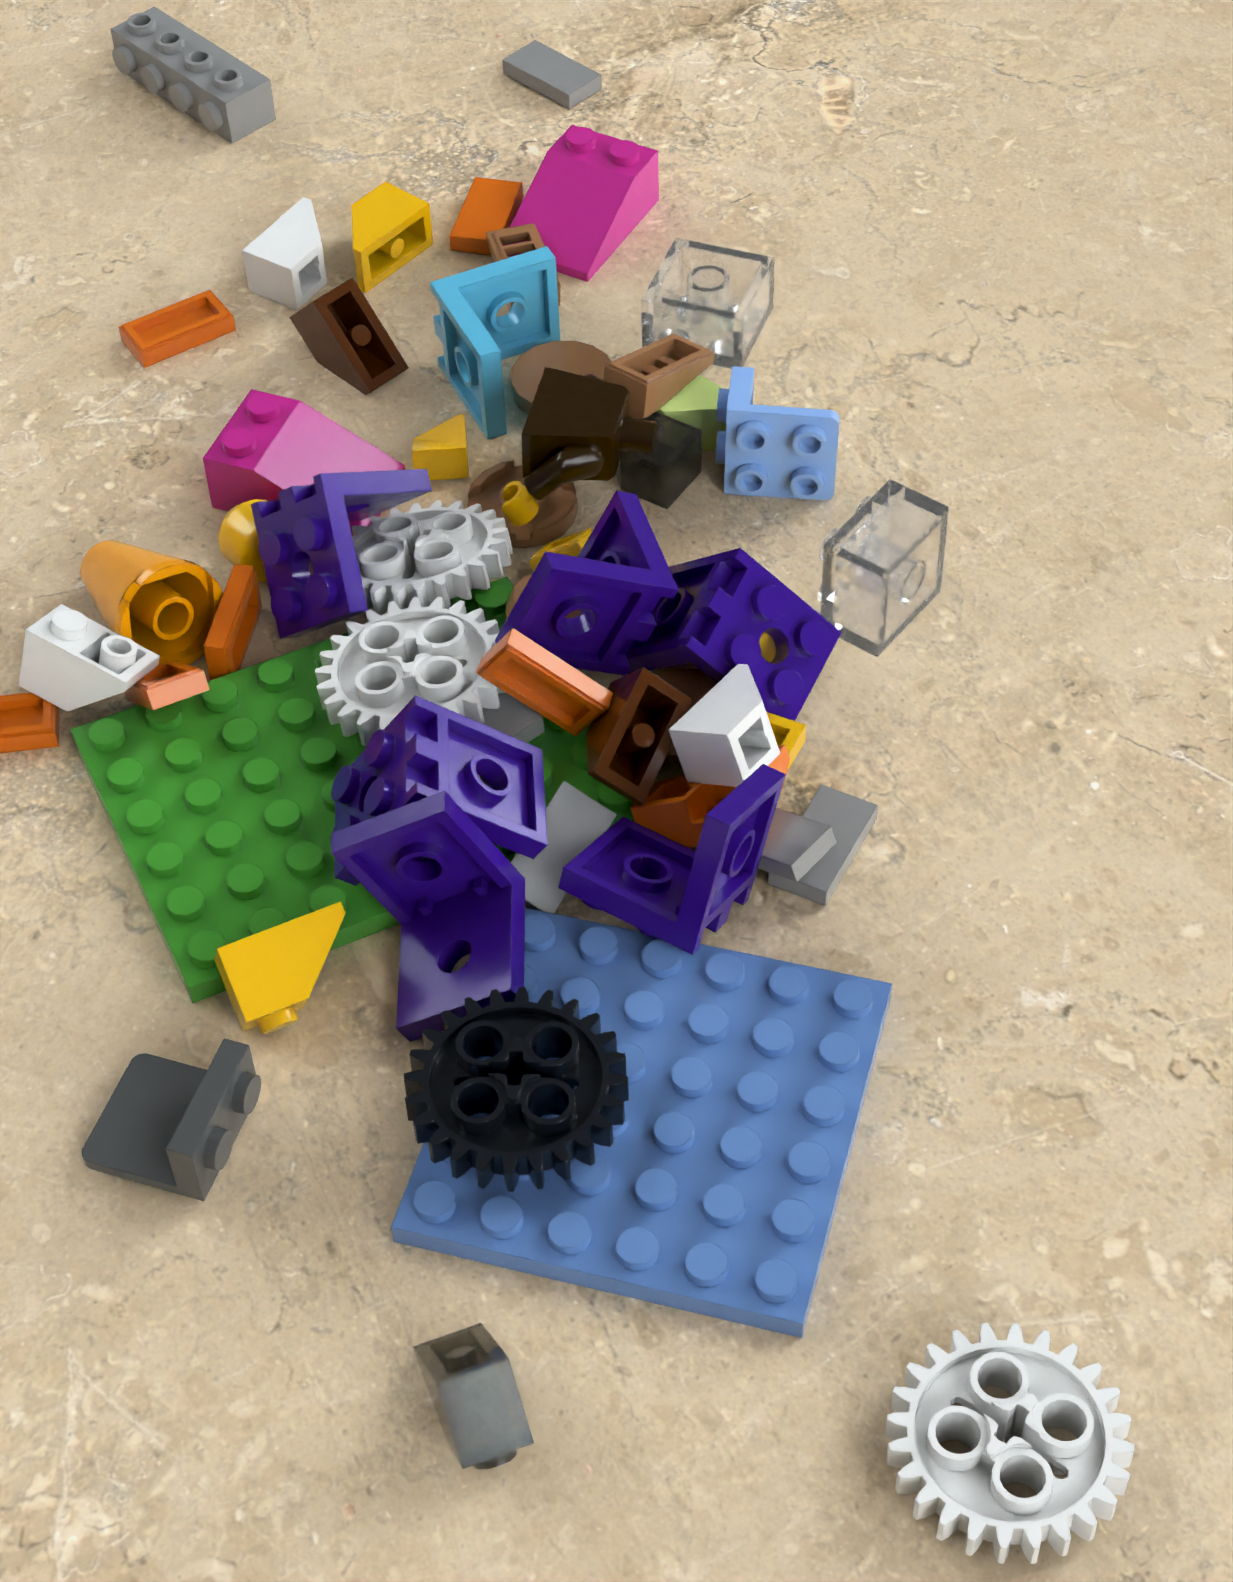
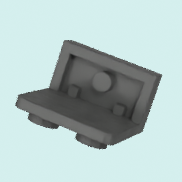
(175, 1120)

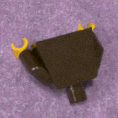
(573, 435)

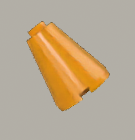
(152, 598)

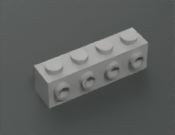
(193, 74)

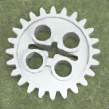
(430, 554)
(405, 655)
(969, 1486)

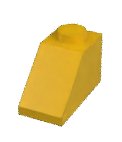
(388, 233)
(277, 968)

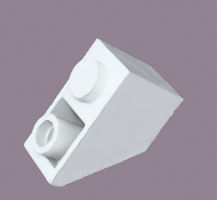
(287, 258)
(79, 660)
(725, 733)

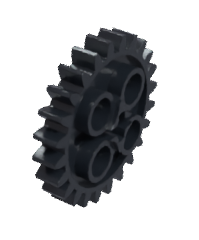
(516, 1088)

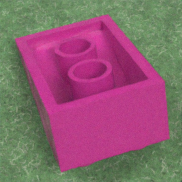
(589, 198)
(281, 445)

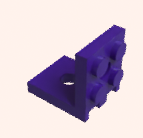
(315, 526)
(612, 584)
(719, 621)
(438, 751)
(669, 887)
(446, 906)

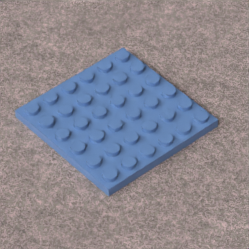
(729, 1138)

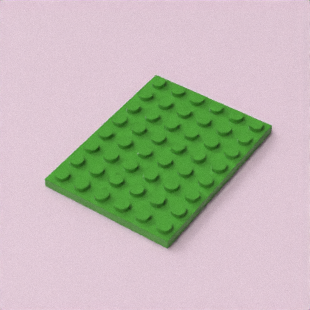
(235, 809)

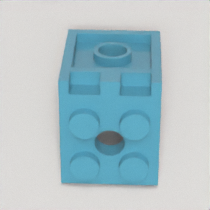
(479, 340)

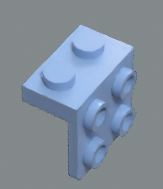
(774, 447)

